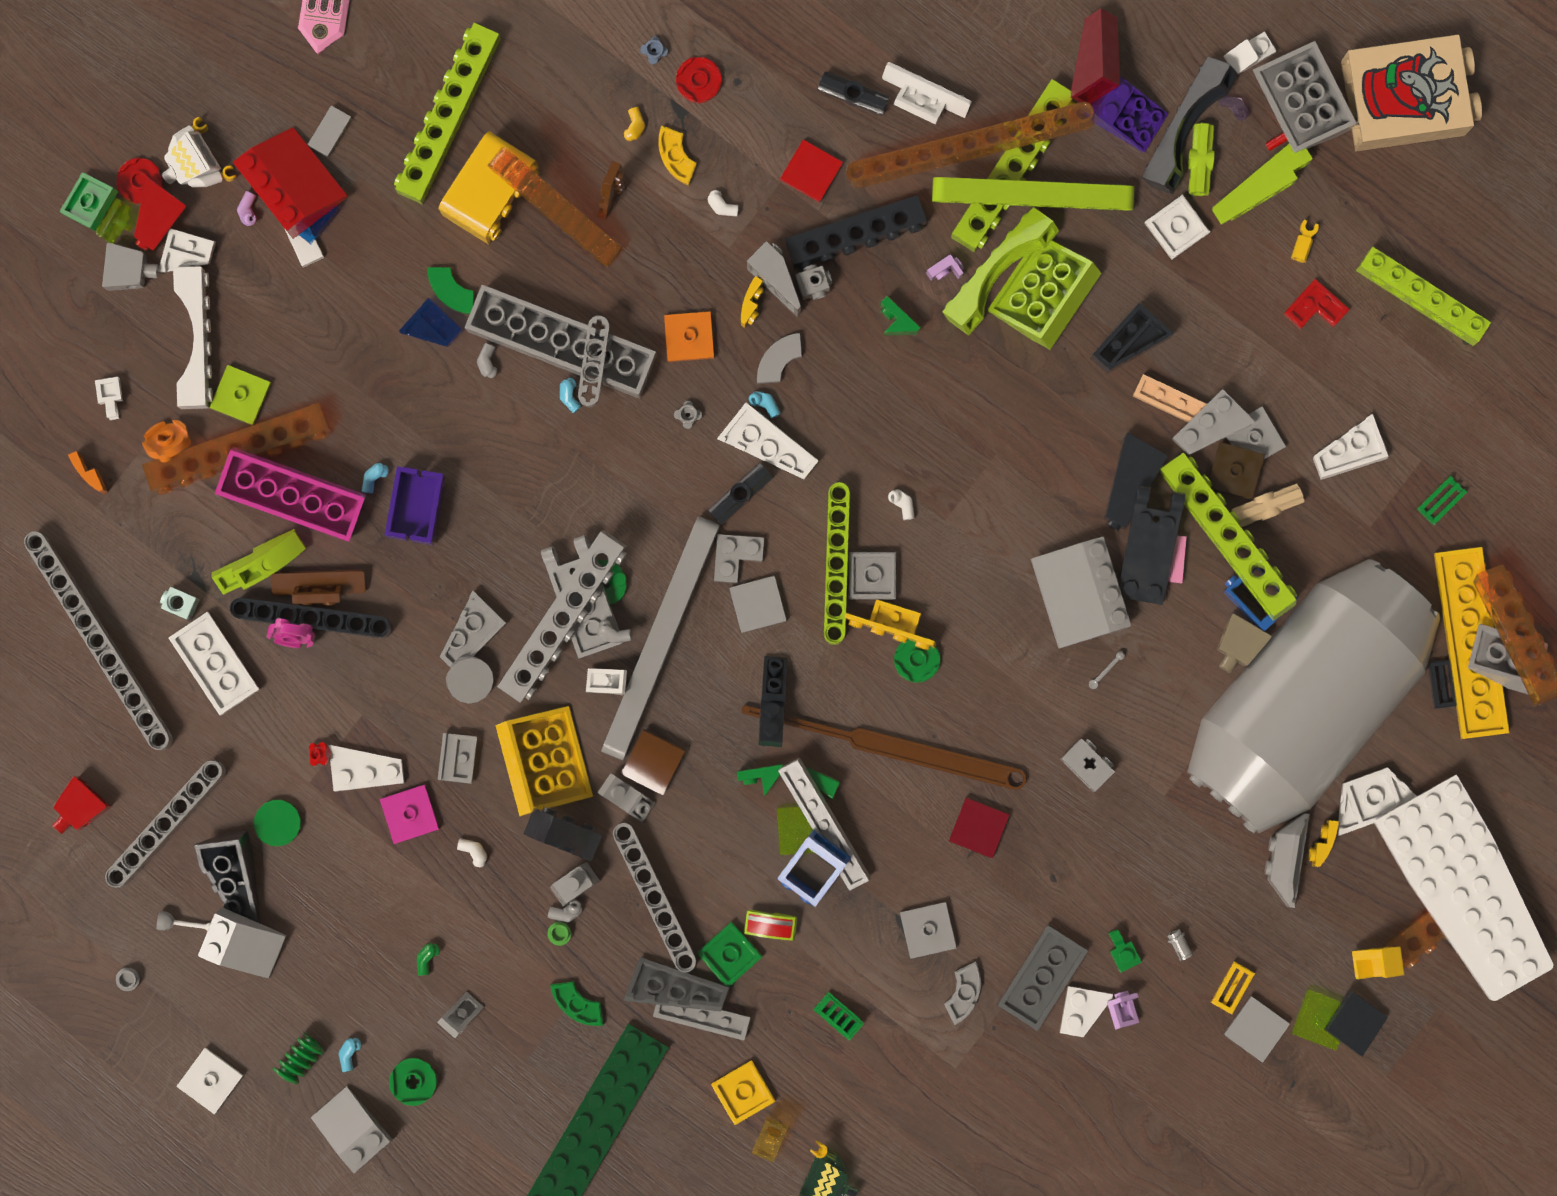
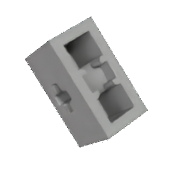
(1075, 762)

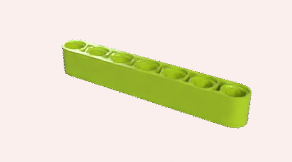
(836, 552)

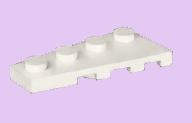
(764, 440)

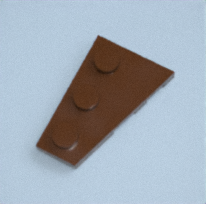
(611, 186)

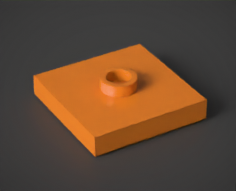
(689, 336)

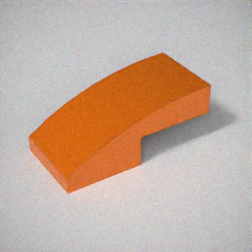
(92, 476)

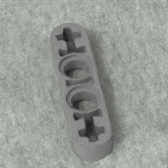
(593, 361)

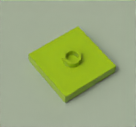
(240, 395)

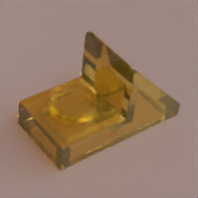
(769, 1139)

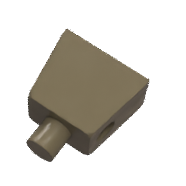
(1240, 643)

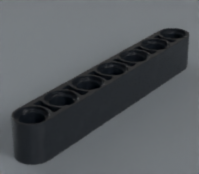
(321, 623)

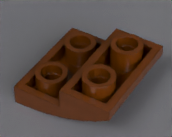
(653, 762)

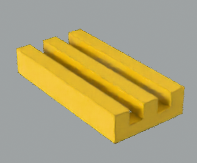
(1242, 970)

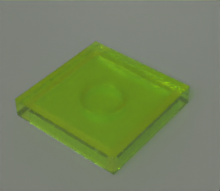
(792, 830)

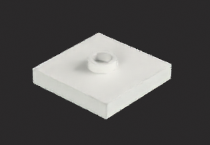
(1177, 227)
(210, 1080)

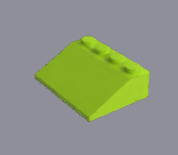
(1045, 292)

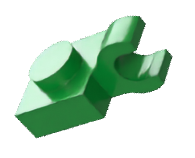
(1123, 953)

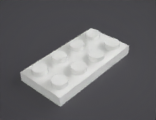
(214, 663)

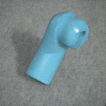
(566, 395)
(765, 401)
(372, 474)
(346, 1051)

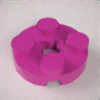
(291, 634)

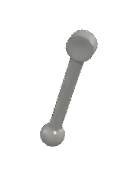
(1120, 655)

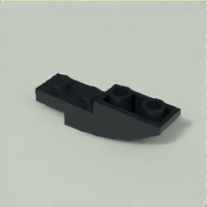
(772, 701)

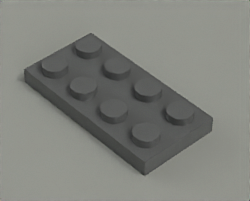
(1042, 978)

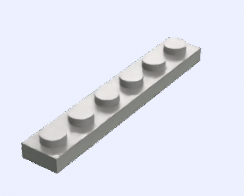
(822, 819)

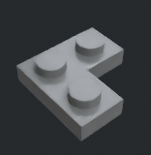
(731, 550)

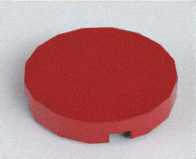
(698, 80)
(132, 178)

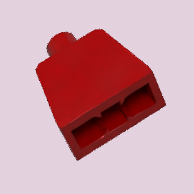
(78, 806)

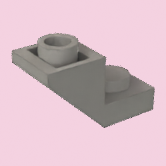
(626, 797)

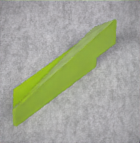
(1263, 184)

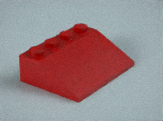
(290, 181)

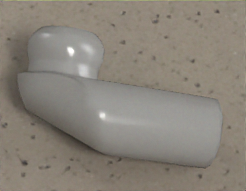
(484, 362)

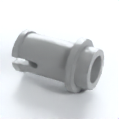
(1180, 945)

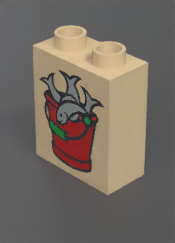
(1410, 92)

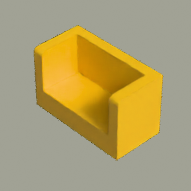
(1378, 962)

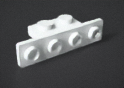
(923, 96)

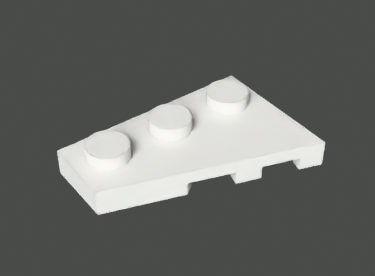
(1353, 450)
(361, 769)

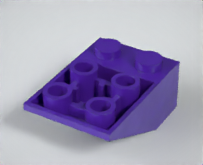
(1129, 115)

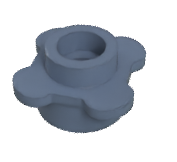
(654, 43)

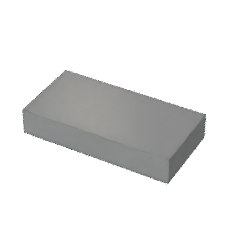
(329, 131)

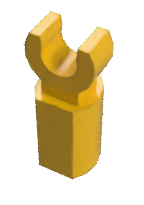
(1303, 243)

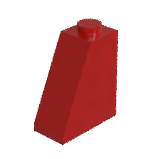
(155, 215)

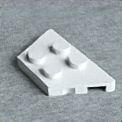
(1370, 798)

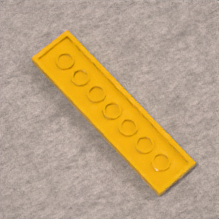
(1478, 699)

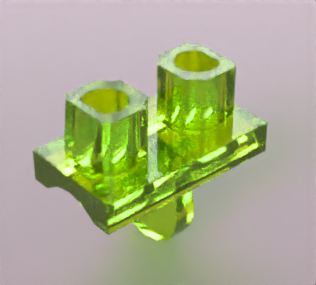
(114, 222)

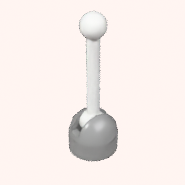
(166, 921)

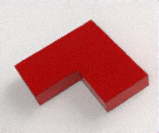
(1316, 300)

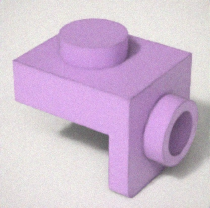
(1123, 1010)

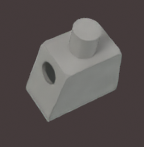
(126, 268)
(574, 884)

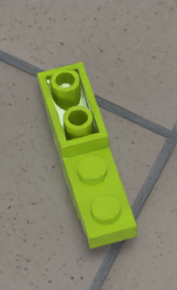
(260, 564)

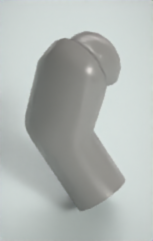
(606, 631)
(566, 914)

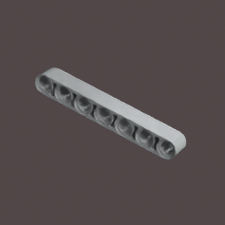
(155, 830)
(654, 885)

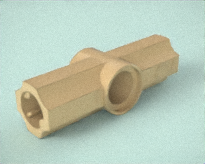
(1269, 505)

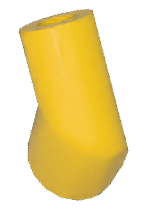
(637, 125)

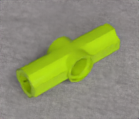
(1201, 159)

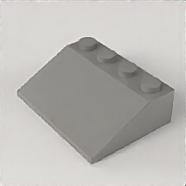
(1305, 97)
(1081, 592)

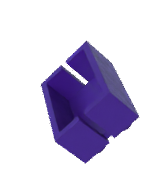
(415, 506)

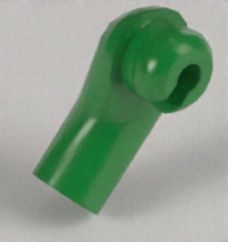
(425, 956)

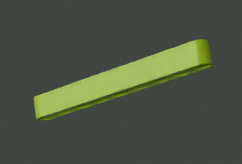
(1033, 193)

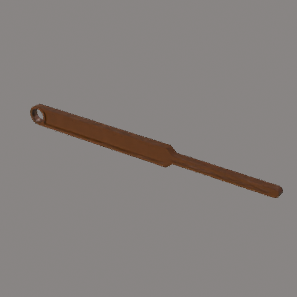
(910, 752)

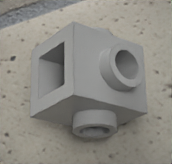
(812, 290)

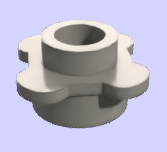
(687, 408)

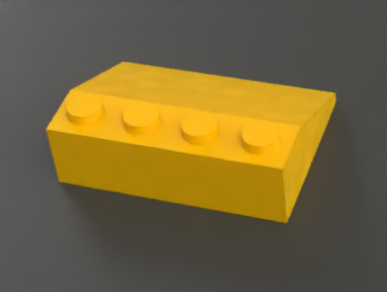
(544, 760)

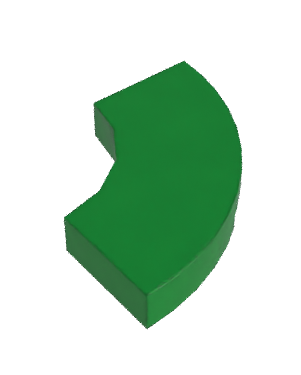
(449, 291)
(575, 1005)

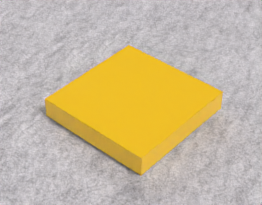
(743, 1092)

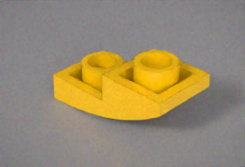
(749, 308)
(1321, 850)

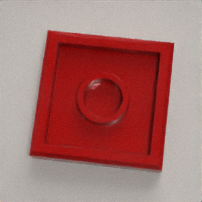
(811, 171)

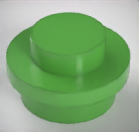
(559, 933)

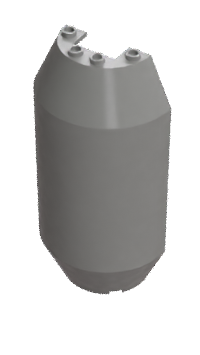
(1314, 695)

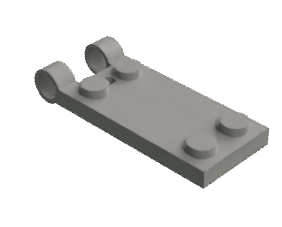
(586, 635)

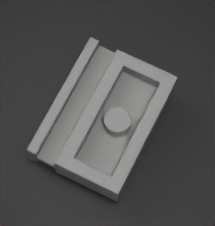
(457, 758)

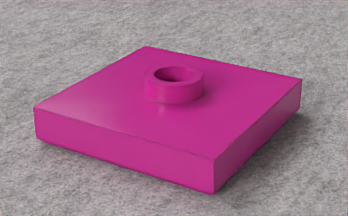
(409, 814)

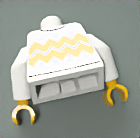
(192, 160)

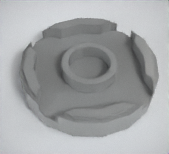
(469, 679)

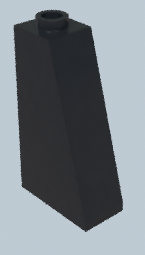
(1136, 466)

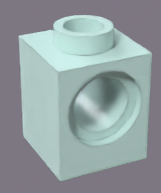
(189, 605)

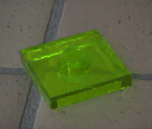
(1313, 1017)

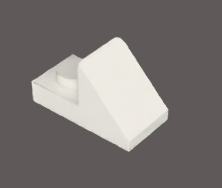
(1250, 53)
(606, 681)

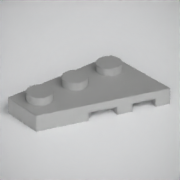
(1214, 422)
(473, 630)

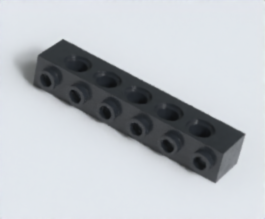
(909, 207)

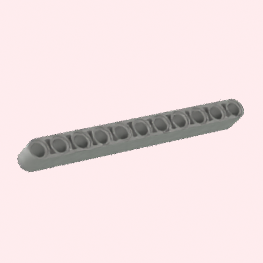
(89, 633)
(660, 638)

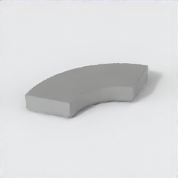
(777, 358)
(966, 993)

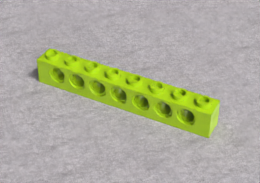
(475, 36)
(964, 233)
(1273, 605)

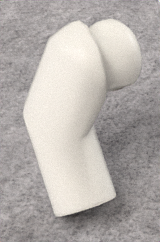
(719, 205)
(903, 501)
(475, 849)

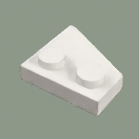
(185, 251)
(1082, 1010)

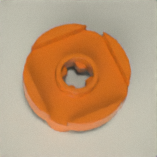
(176, 436)

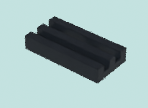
(1431, 667)

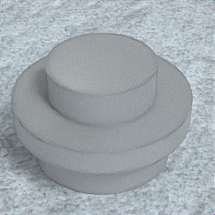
(127, 979)

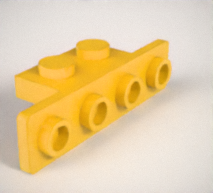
(895, 621)

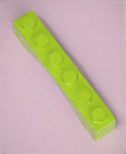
(1030, 235)

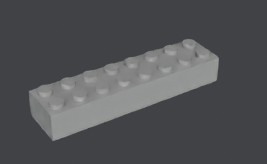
(557, 340)

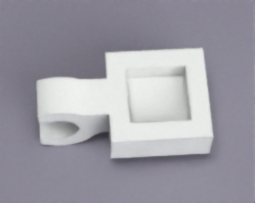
(109, 393)

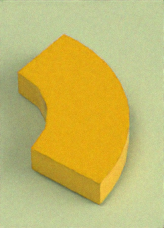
(674, 156)

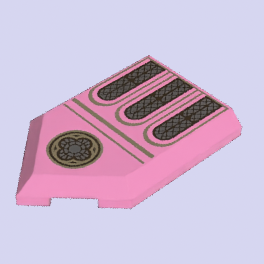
(323, 22)

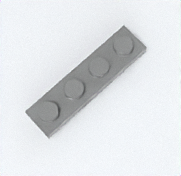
(718, 1022)

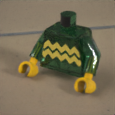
(827, 1175)

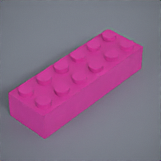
(290, 494)

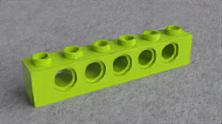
(1423, 296)

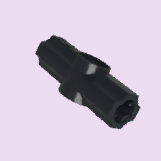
(838, 88)
(729, 505)

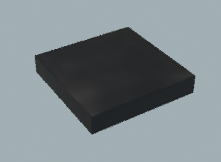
(1355, 1023)

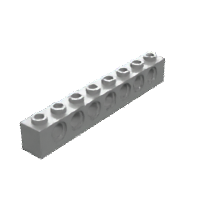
(512, 681)

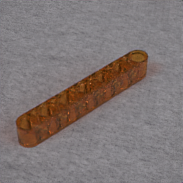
(554, 206)

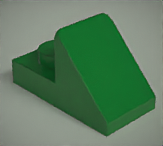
(903, 323)
(768, 774)

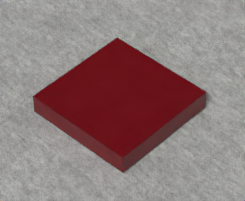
(978, 828)

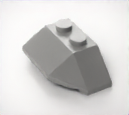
(1286, 859)

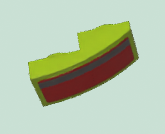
(770, 925)

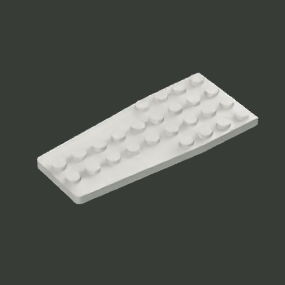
(1466, 886)

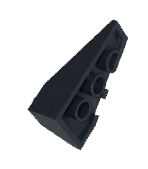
(231, 870)

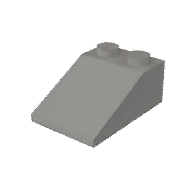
(770, 267)
(1493, 661)
(241, 944)
(351, 1129)

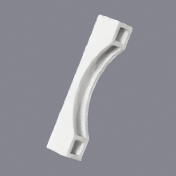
(193, 386)

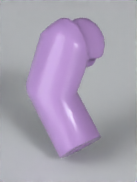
(245, 211)

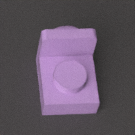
(940, 269)

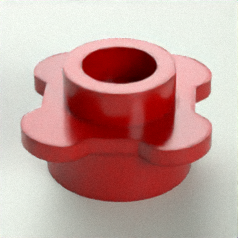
(319, 754)

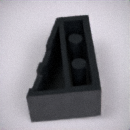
(1132, 338)
(563, 833)

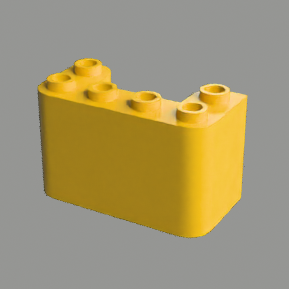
(479, 195)

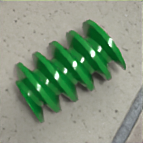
(299, 1059)

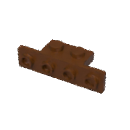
(318, 586)

